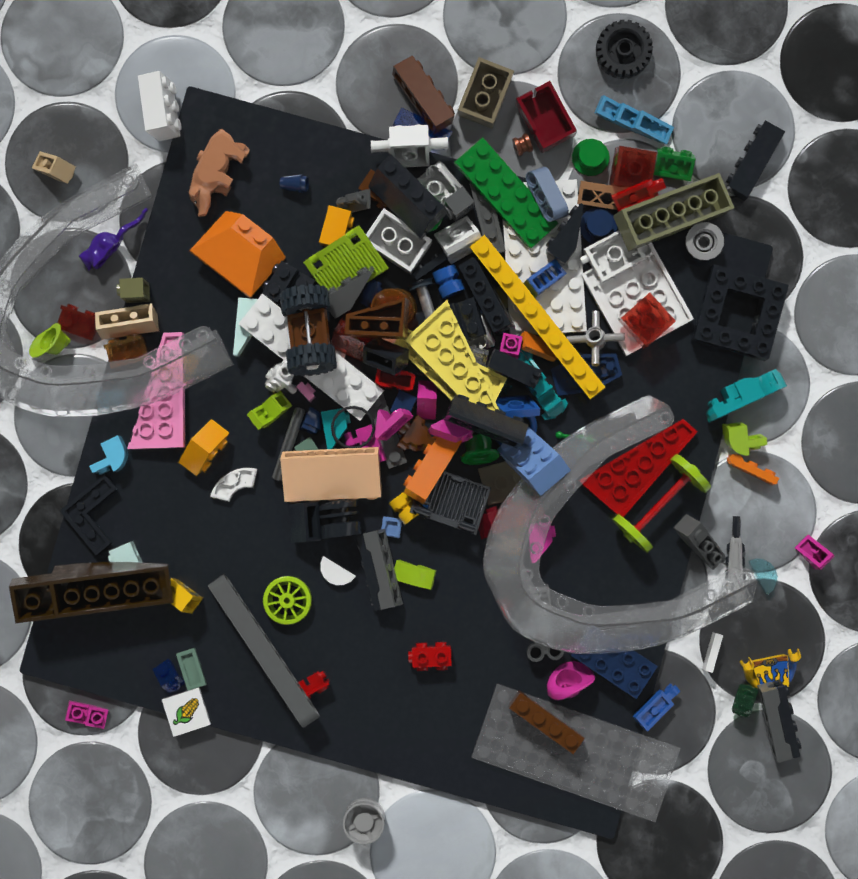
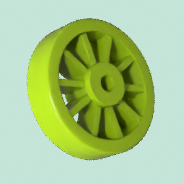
(287, 600)

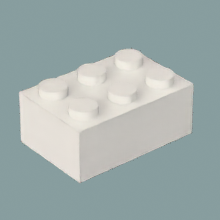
(159, 106)
(397, 241)

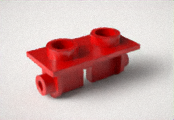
(317, 683)

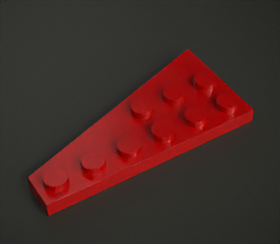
(631, 474)

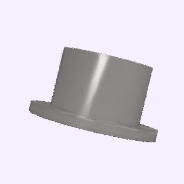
(704, 241)

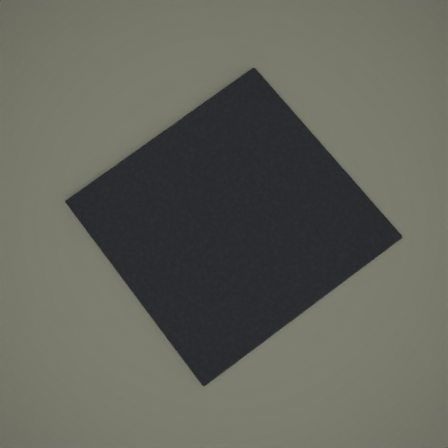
(376, 705)

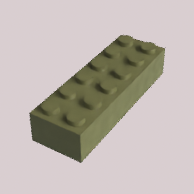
(673, 212)

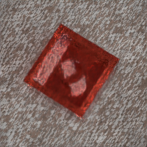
(631, 166)
(647, 320)

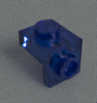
(168, 676)

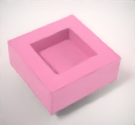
(307, 391)

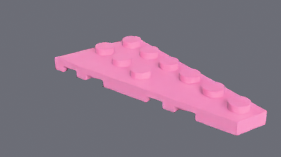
(162, 421)

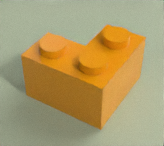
(204, 447)

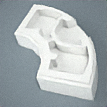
(233, 482)

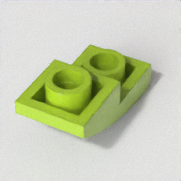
(414, 575)

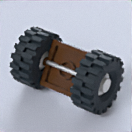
(308, 330)

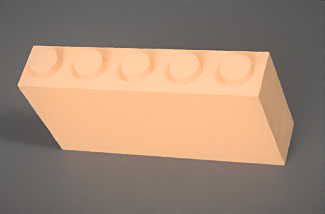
(331, 474)

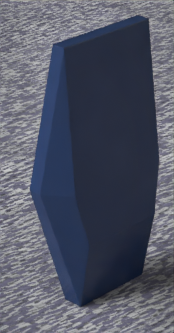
(606, 371)

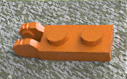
(751, 468)

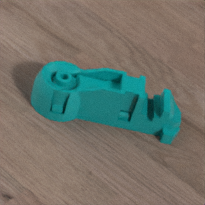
(543, 392)
(744, 393)

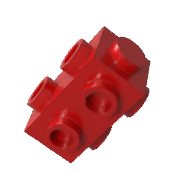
(430, 656)

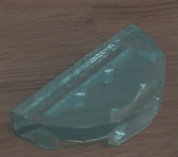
(765, 573)

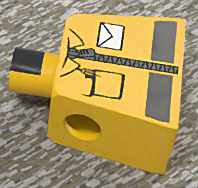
(184, 598)

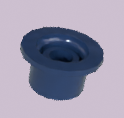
(597, 224)

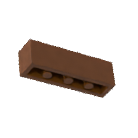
(423, 94)
(546, 722)

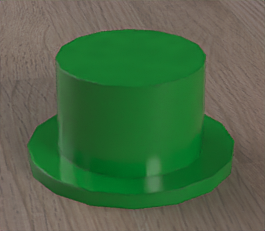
(590, 157)
(479, 451)

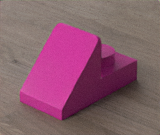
(389, 424)

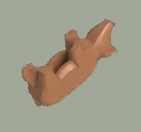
(212, 168)

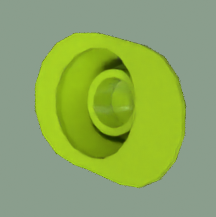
(50, 341)

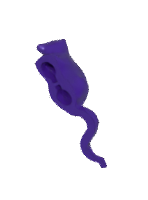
(106, 244)

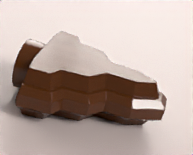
(414, 435)

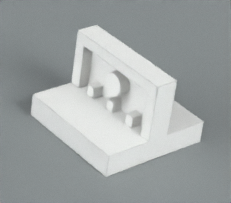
(458, 238)

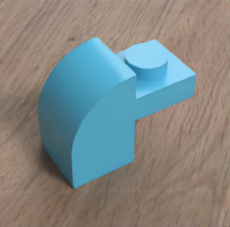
(116, 456)

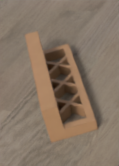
(599, 188)

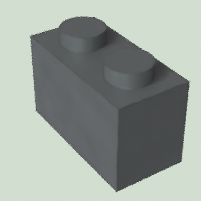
(458, 204)

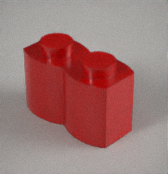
(402, 381)

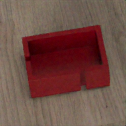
(546, 117)

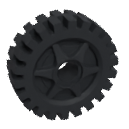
(624, 34)

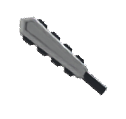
(735, 547)

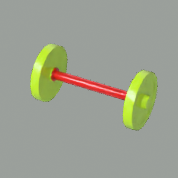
(690, 473)

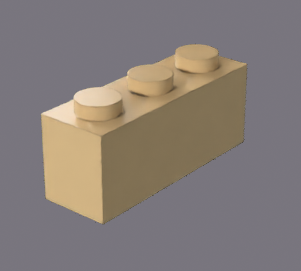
(126, 321)

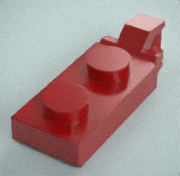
(638, 193)

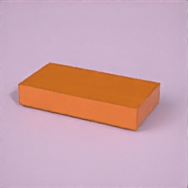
(536, 346)

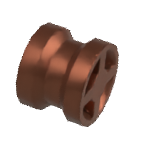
(522, 144)

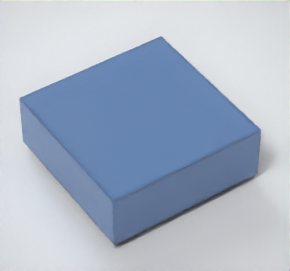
(392, 526)

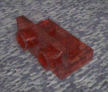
(77, 322)

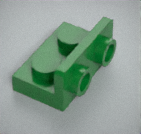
(674, 163)

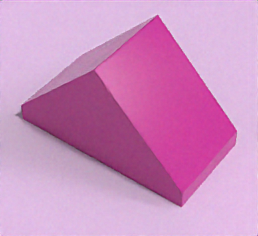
(426, 399)
(814, 552)

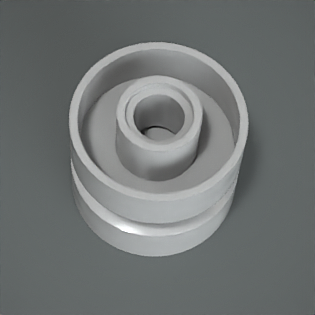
(364, 821)

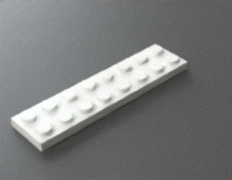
(343, 384)

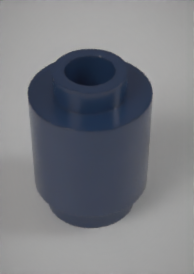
(369, 292)

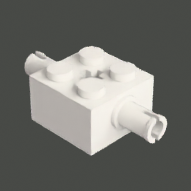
(410, 145)

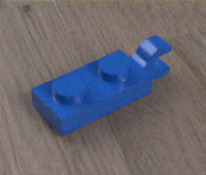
(656, 707)

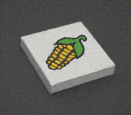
(186, 711)

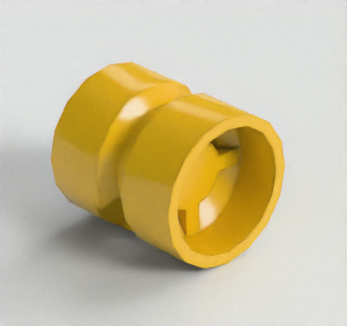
(403, 505)

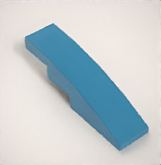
(634, 120)

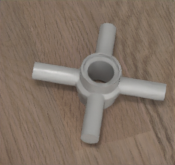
(596, 331)

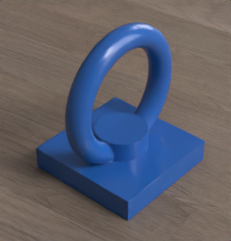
(521, 407)

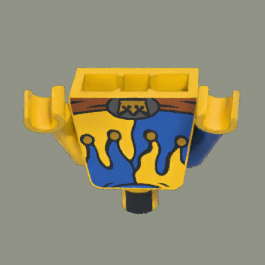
(771, 669)

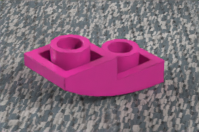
(511, 345)
(86, 714)

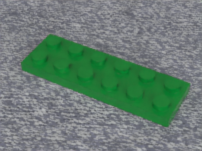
(504, 192)

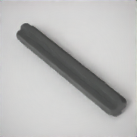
(290, 439)

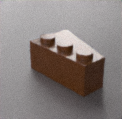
(382, 321)

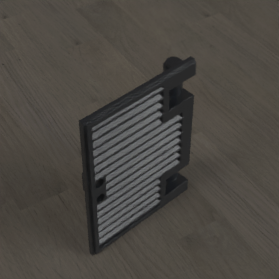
(454, 500)

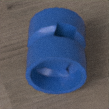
(448, 281)

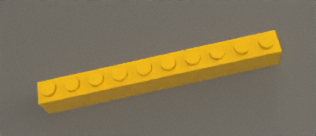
(537, 317)

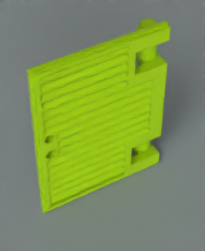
(345, 259)

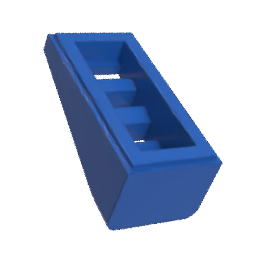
(540, 288)

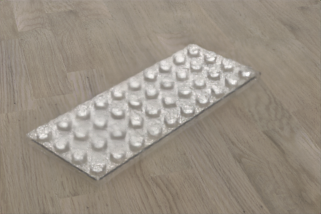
(608, 766)

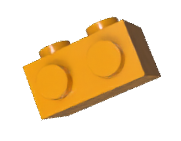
(335, 225)

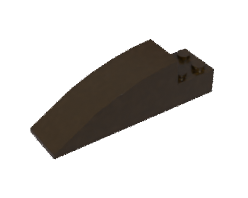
(89, 590)

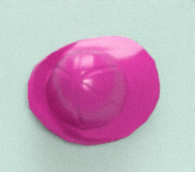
(569, 680)

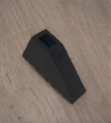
(566, 241)

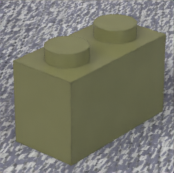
(134, 290)

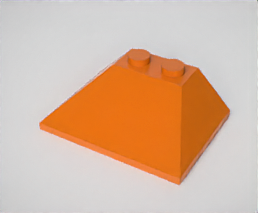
(239, 252)

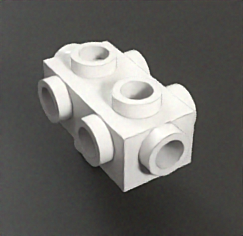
(280, 378)

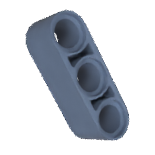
(547, 194)

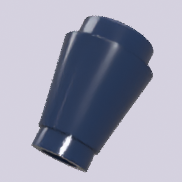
(295, 183)

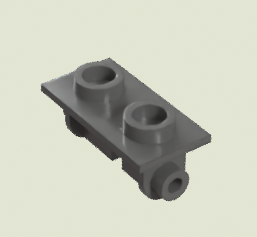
(355, 201)

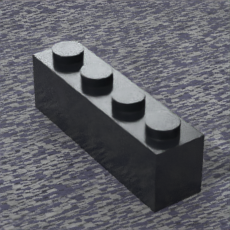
(755, 160)

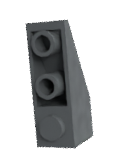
(346, 294)
(699, 540)

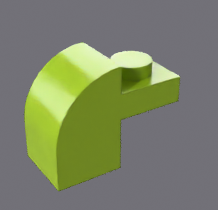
(269, 411)
(738, 440)

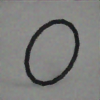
(352, 407)

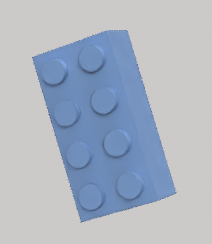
(535, 462)

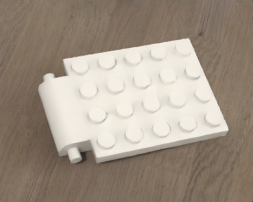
(624, 278)

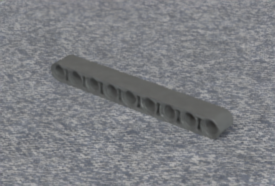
(264, 651)

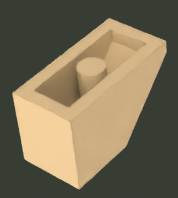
(54, 167)

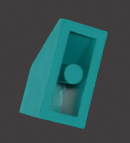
(340, 426)

